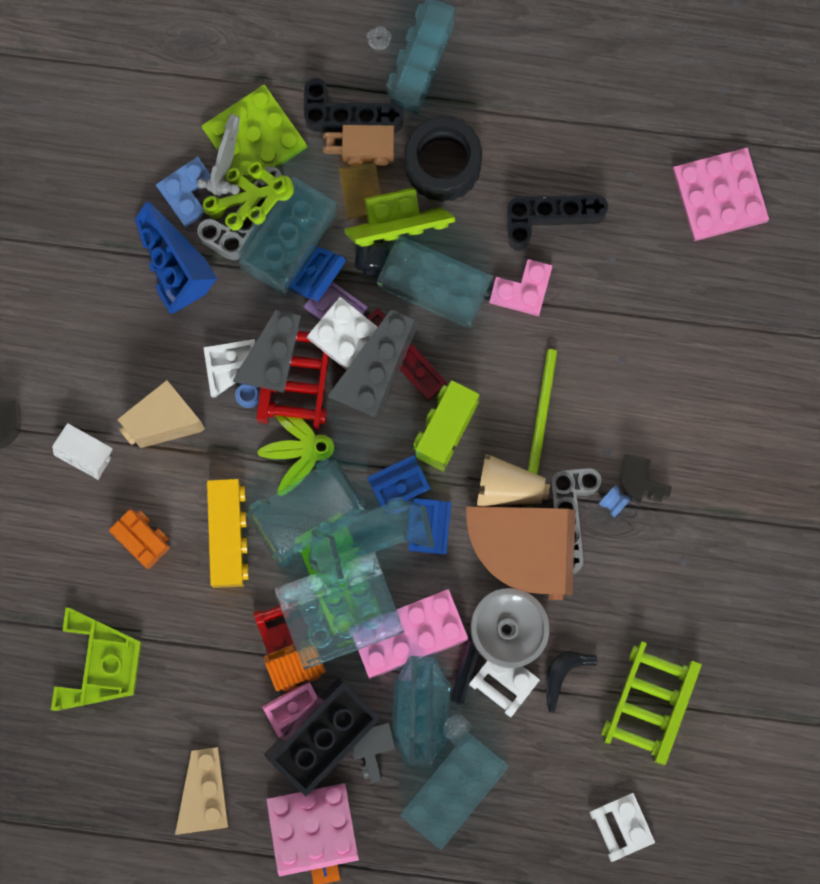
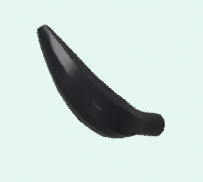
(559, 669)

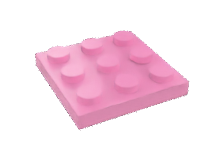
(720, 194)
(312, 830)

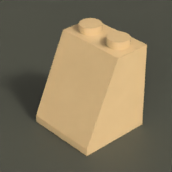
(159, 418)

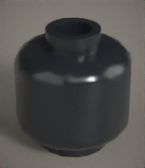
(371, 258)

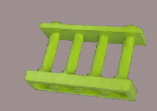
(676, 698)

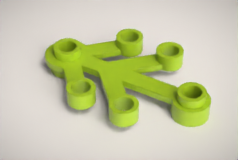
(279, 188)

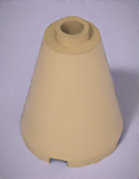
(509, 485)

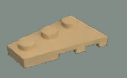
(203, 794)

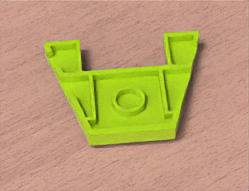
(109, 664)

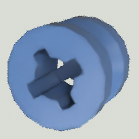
(615, 501)

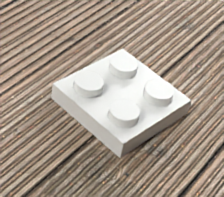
(342, 333)

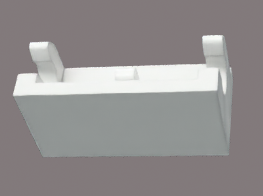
(82, 451)

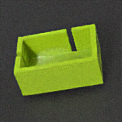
(446, 425)

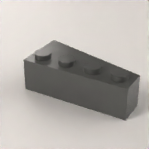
(376, 367)

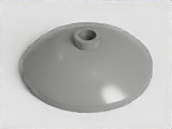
(526, 623)

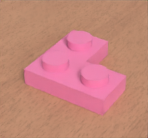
(523, 296)

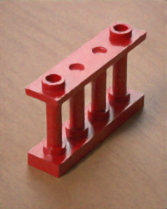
(268, 409)

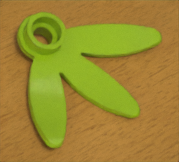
(292, 449)

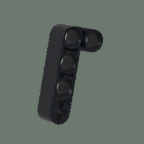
(352, 110)
(556, 217)

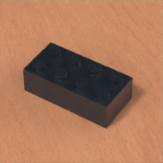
(321, 737)

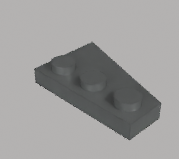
(272, 354)

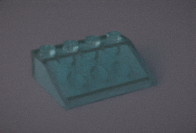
(337, 615)

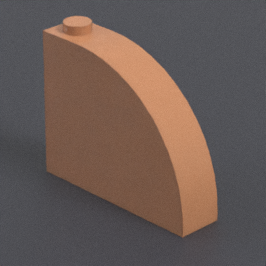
(526, 547)

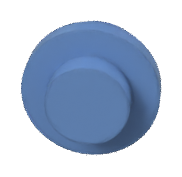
(247, 395)

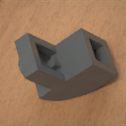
(375, 742)

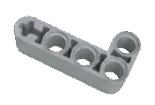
(225, 234)
(570, 497)

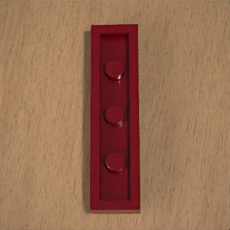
(415, 366)

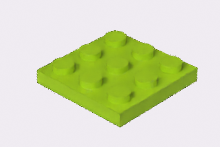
(263, 132)

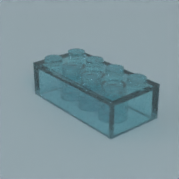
(422, 55)
(289, 237)
(434, 281)
(454, 791)

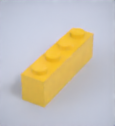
(226, 533)

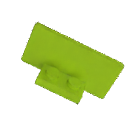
(395, 215)

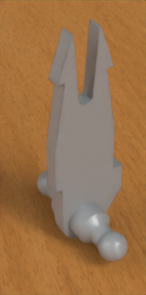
(218, 183)

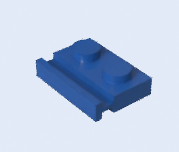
(317, 274)
(399, 480)
(439, 520)

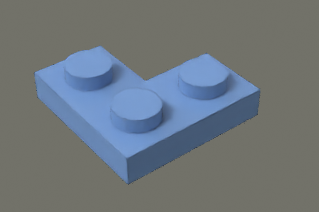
(179, 191)

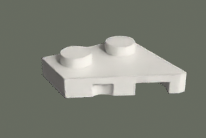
(224, 362)

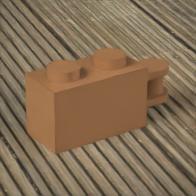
(362, 144)

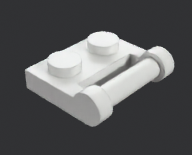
(516, 680)
(630, 823)

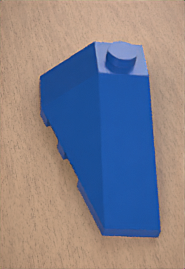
(178, 266)

